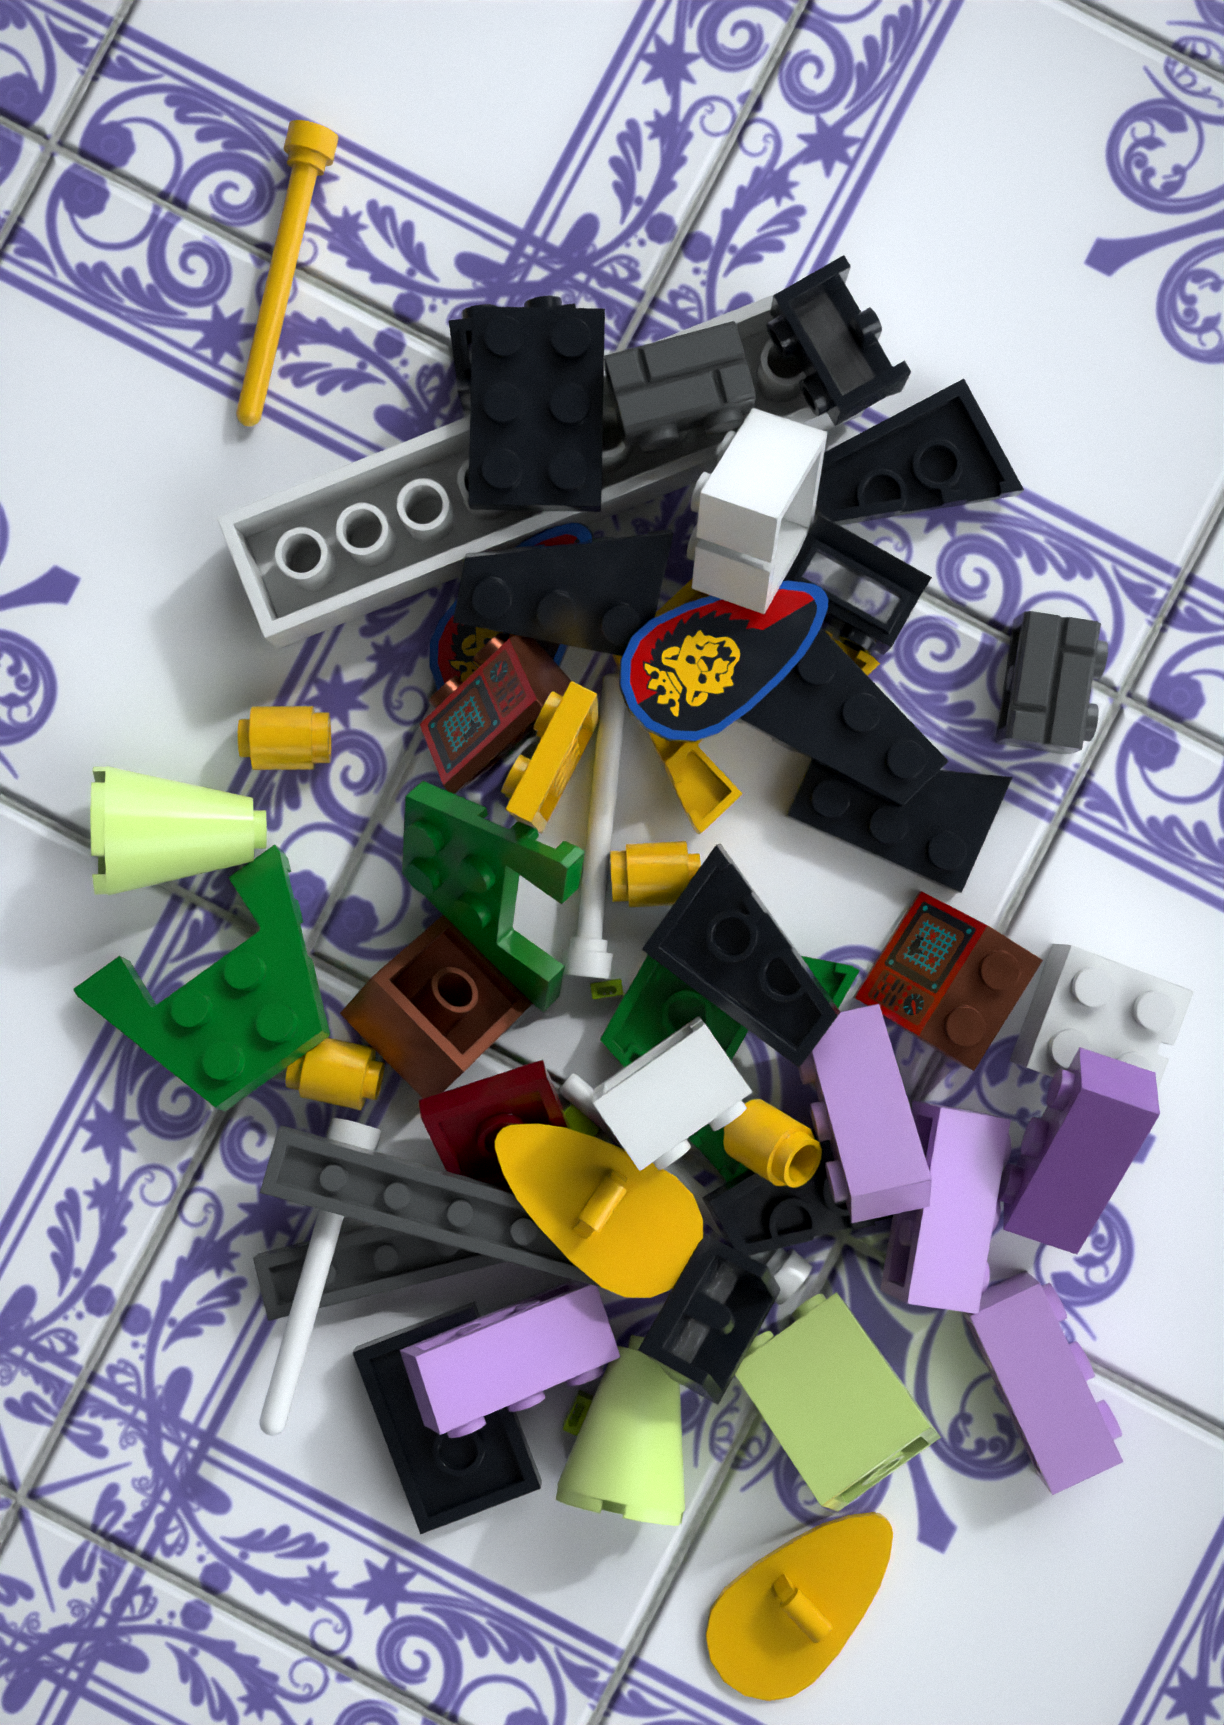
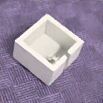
(755, 509)
(1100, 1008)
(671, 1096)

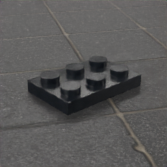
(536, 409)
(438, 1473)

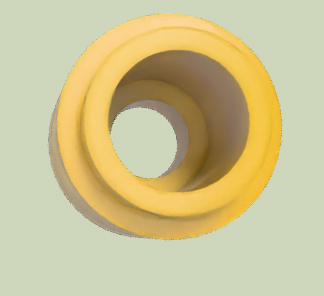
(285, 737)
(652, 873)
(337, 1074)
(772, 1145)

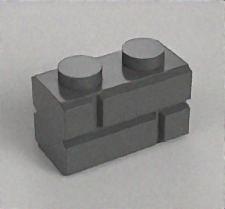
(680, 386)
(1051, 683)

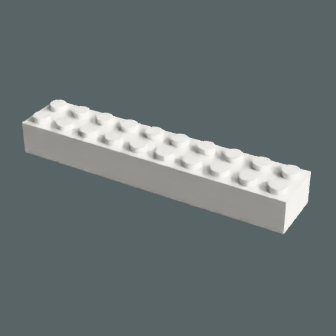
(405, 514)

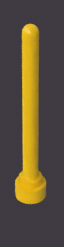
(309, 151)

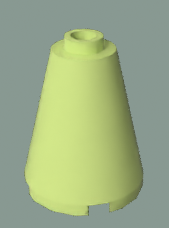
(166, 830)
(629, 1445)

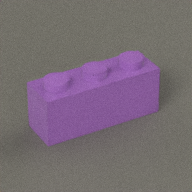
(1078, 1149)

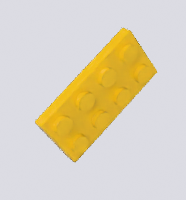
(564, 733)

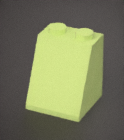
(834, 1402)

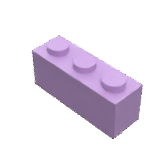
(866, 1119)
(942, 1250)
(510, 1357)
(1044, 1382)

